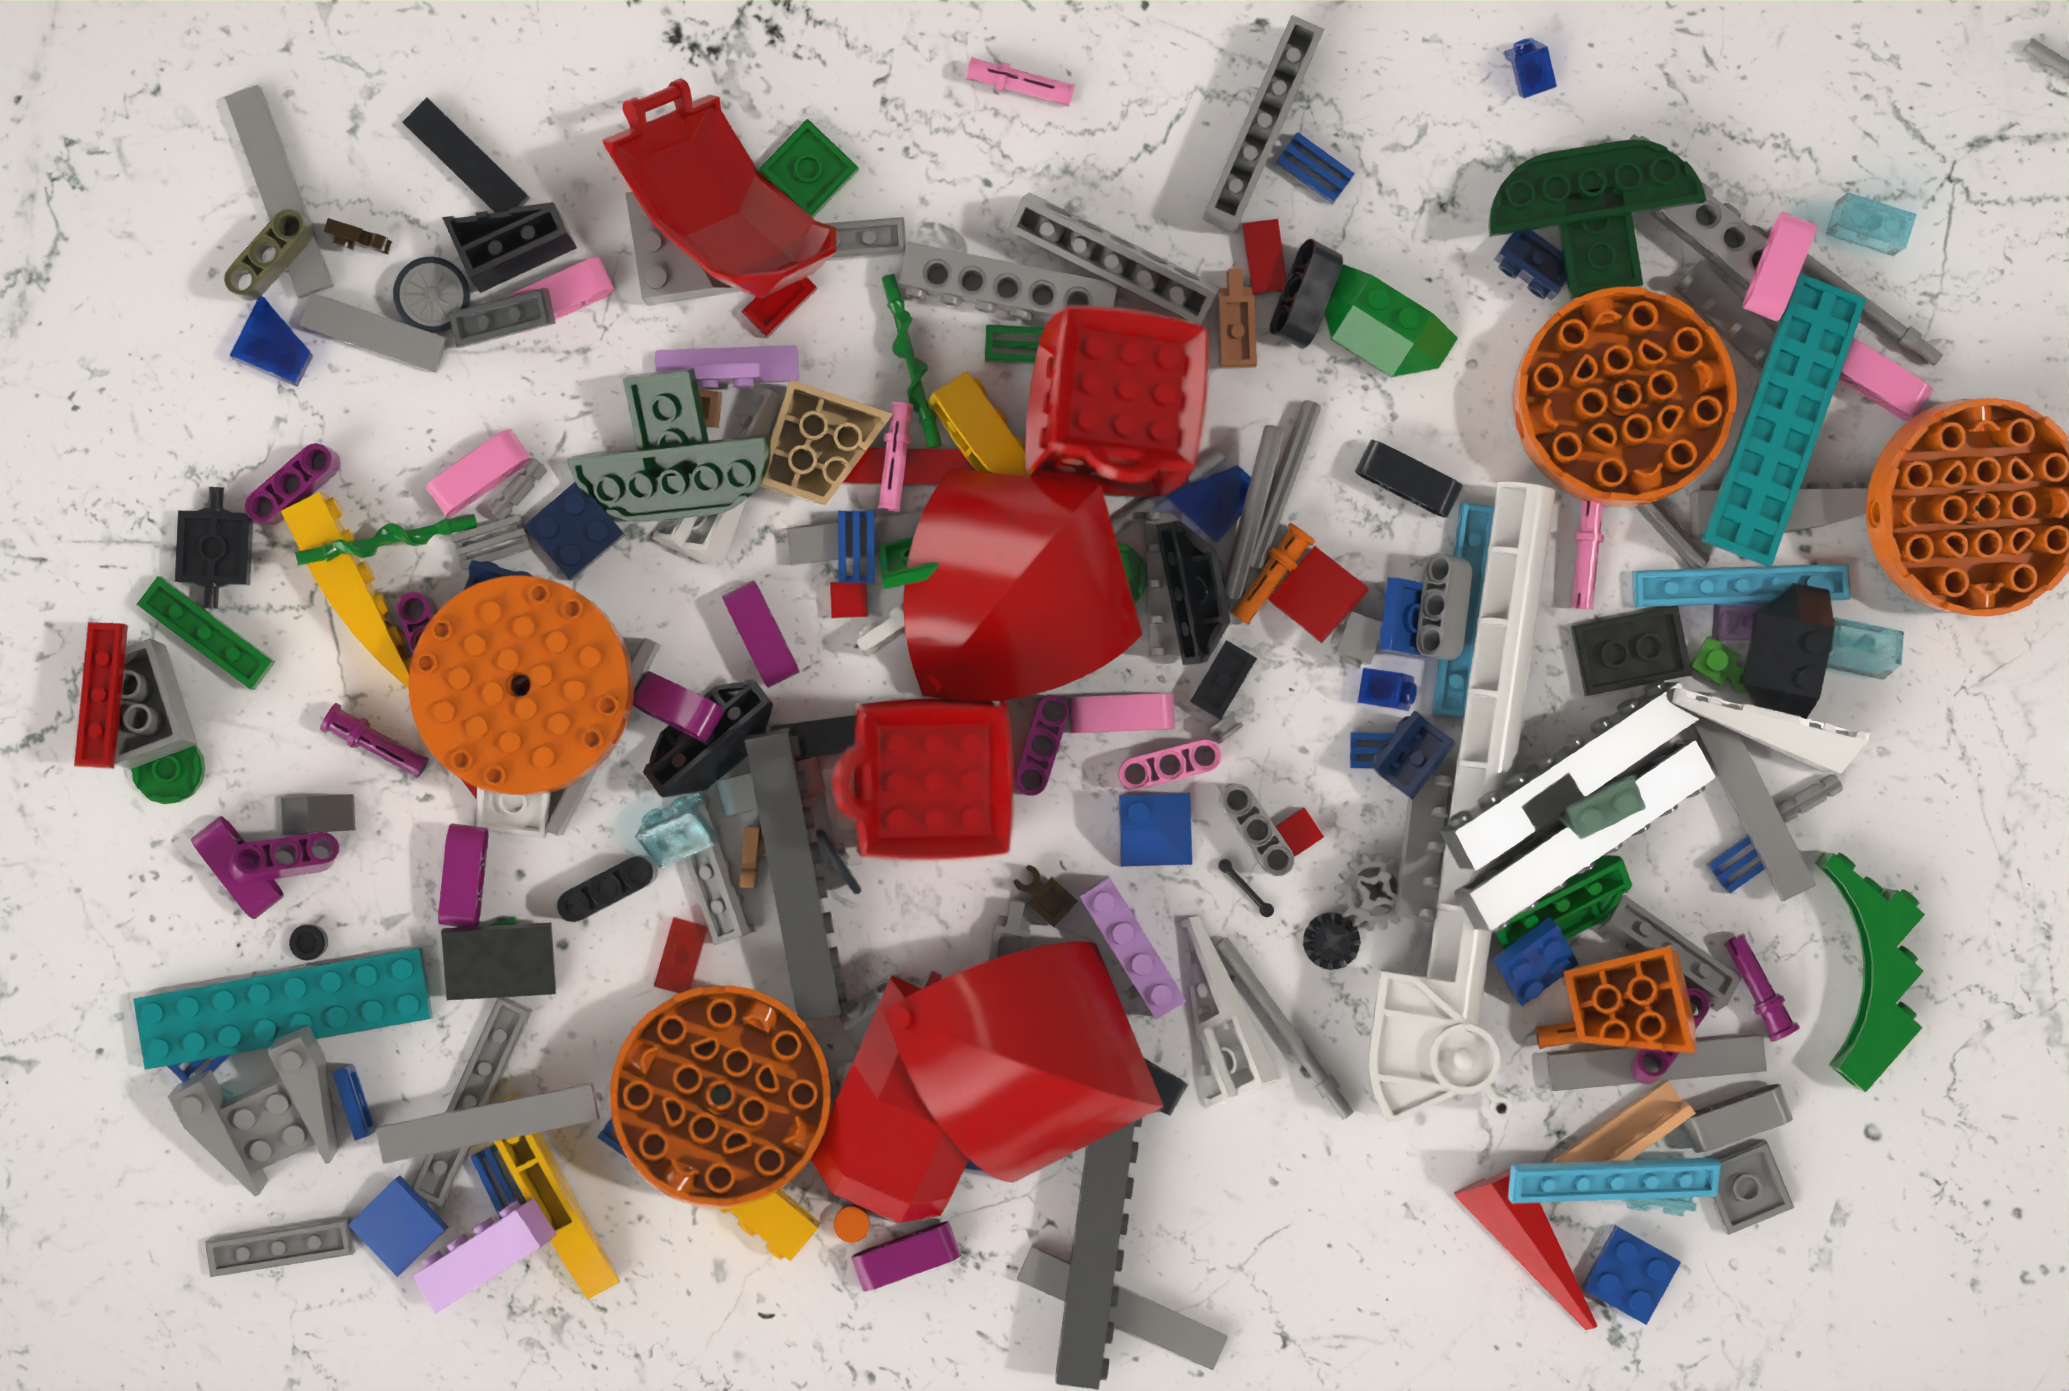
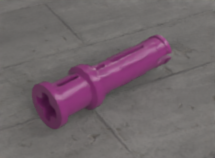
(359, 733)
(1768, 1002)

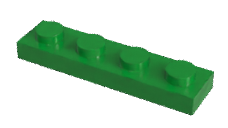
(206, 633)

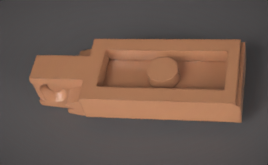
(1236, 323)

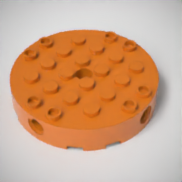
(1591, 439)
(1927, 496)
(468, 697)
(709, 1150)

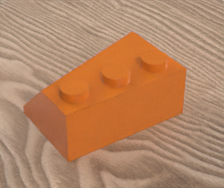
(1633, 1002)

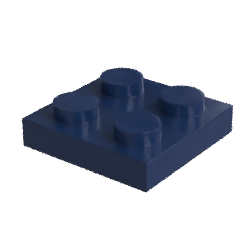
(574, 531)

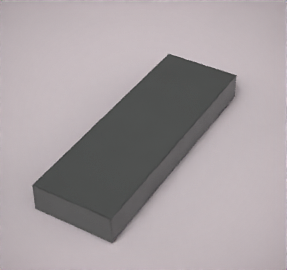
(502, 317)

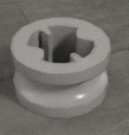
(1225, 728)

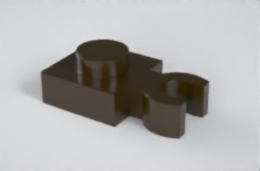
(348, 236)
(1049, 899)

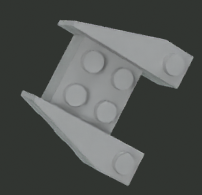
(267, 1120)

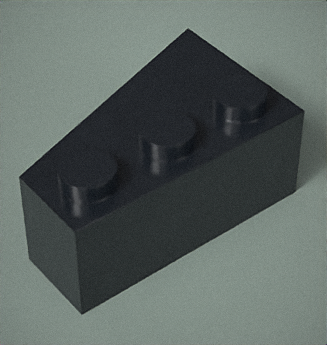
(509, 242)

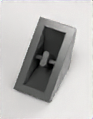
(318, 814)

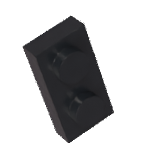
(1223, 680)

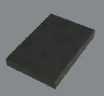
(1631, 650)
(498, 961)

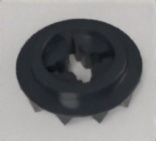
(1315, 936)

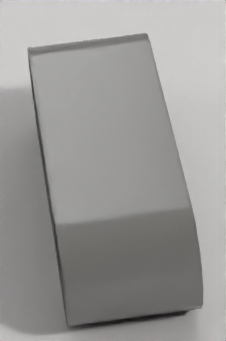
(1444, 606)
(739, 795)
(1270, 841)
(1738, 1118)

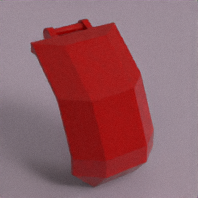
(712, 197)
(880, 1135)

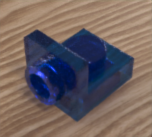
(1531, 67)
(1387, 689)

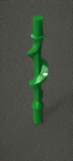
(917, 368)
(385, 535)

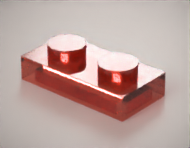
(681, 955)

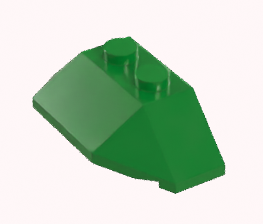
(1385, 326)
(1578, 905)

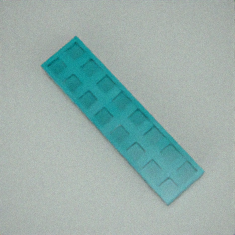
(1783, 420)
(260, 1009)

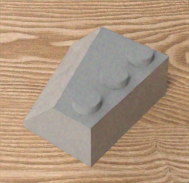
(665, 269)

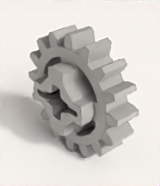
(1366, 905)

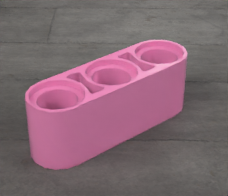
(1779, 266)
(575, 286)
(1884, 381)
(478, 472)
(1122, 713)
(1187, 764)

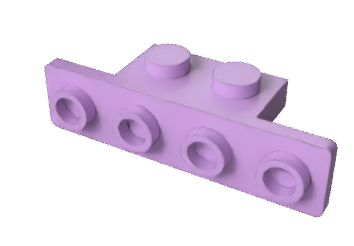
(733, 365)

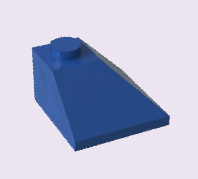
(1155, 829)

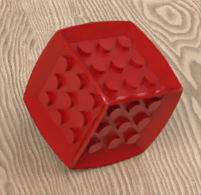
(1117, 400)
(929, 779)

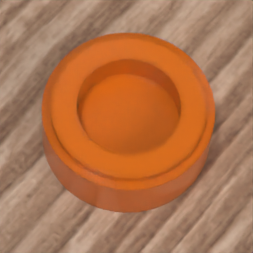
(851, 1223)

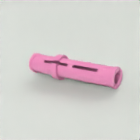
(1019, 81)
(895, 456)
(1587, 555)

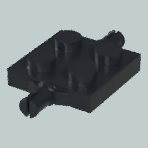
(213, 548)

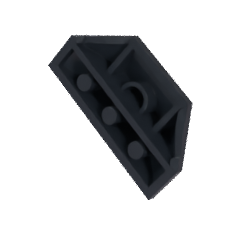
(1194, 590)
(1790, 650)
(687, 765)

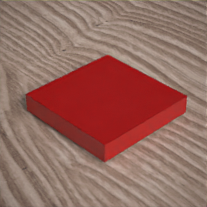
(1318, 594)

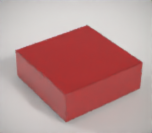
(848, 600)
(1299, 831)

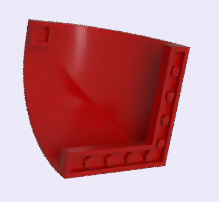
(1021, 589)
(1025, 1057)

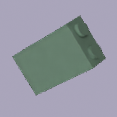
(1603, 807)

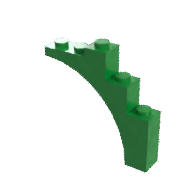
(1882, 922)

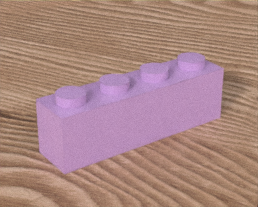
(1132, 948)
(484, 1255)

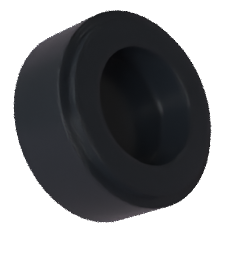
(308, 942)

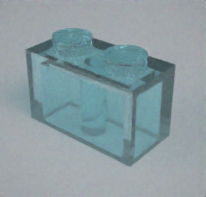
(1871, 224)
(1865, 649)

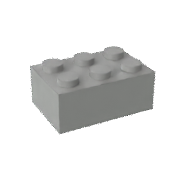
(151, 708)

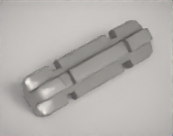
(518, 489)
(1809, 797)

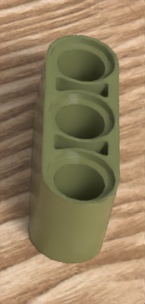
(251, 260)

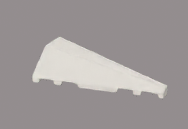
(710, 536)
(1805, 740)
(1231, 1046)

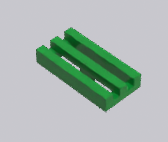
(1011, 330)

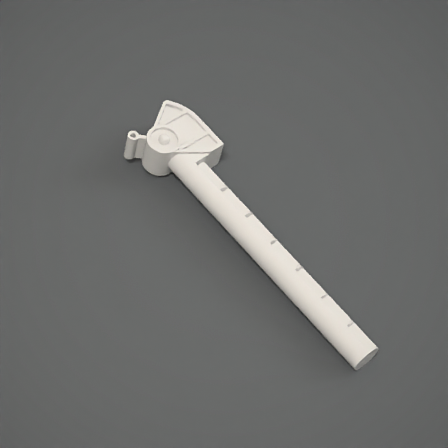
(1428, 1027)

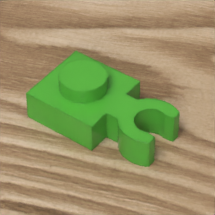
(1718, 663)

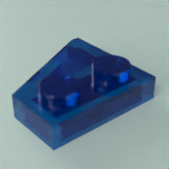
(271, 345)
(1213, 501)

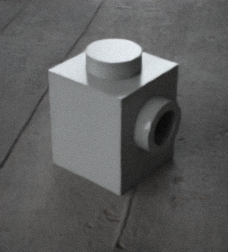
(1356, 639)

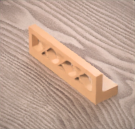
(1632, 1128)

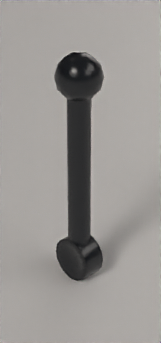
(1265, 909)

